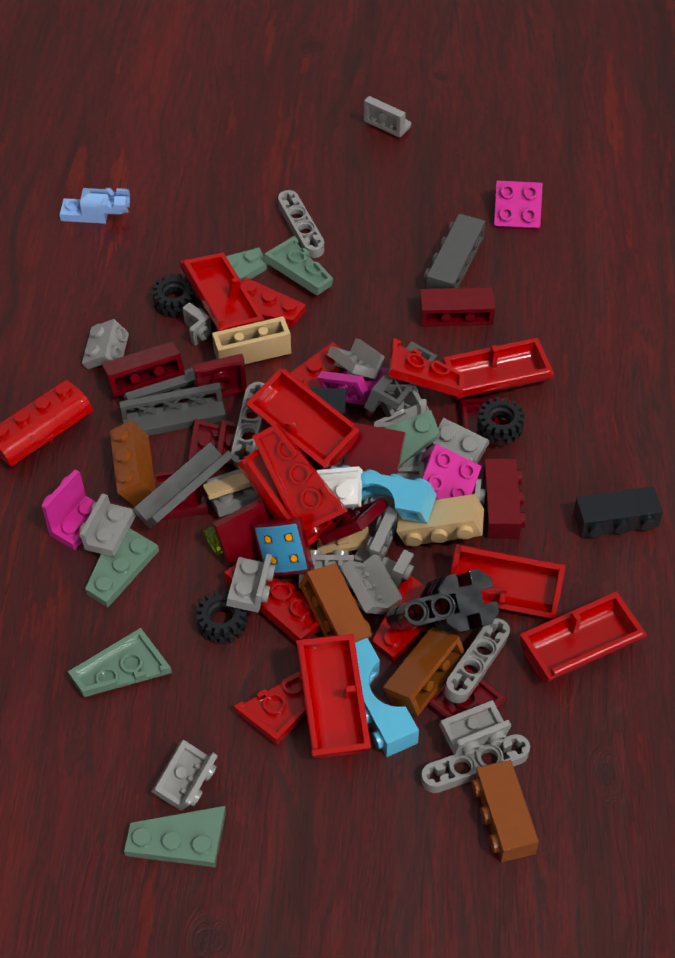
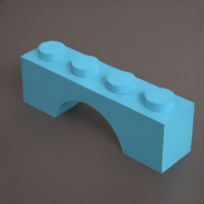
(411, 497)
(391, 725)

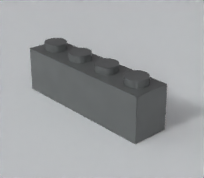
(455, 253)

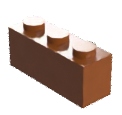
(132, 462)
(333, 603)
(424, 670)
(505, 811)

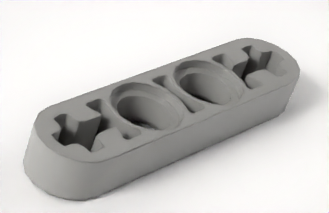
(298, 224)
(246, 425)
(476, 659)
(473, 760)

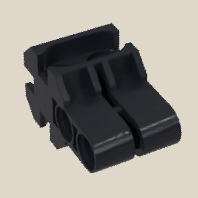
(448, 604)

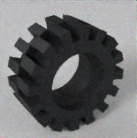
(170, 286)
(505, 410)
(219, 630)

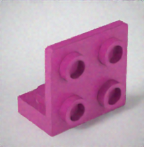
(518, 204)
(357, 386)
(449, 472)
(67, 510)

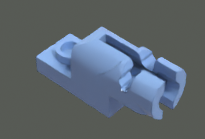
(95, 205)

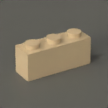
(254, 341)
(449, 520)

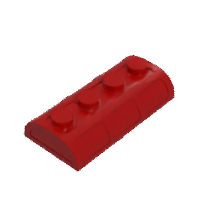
(221, 291)
(501, 367)
(305, 418)
(41, 421)
(260, 479)
(518, 581)
(580, 637)
(333, 696)

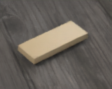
(226, 486)
(348, 543)

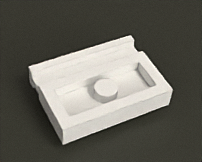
(345, 484)

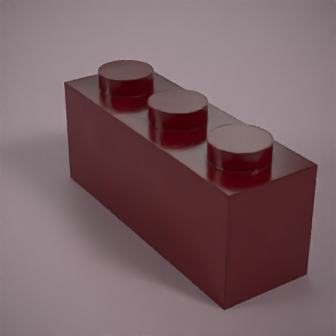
(457, 307)
(143, 368)
(503, 499)

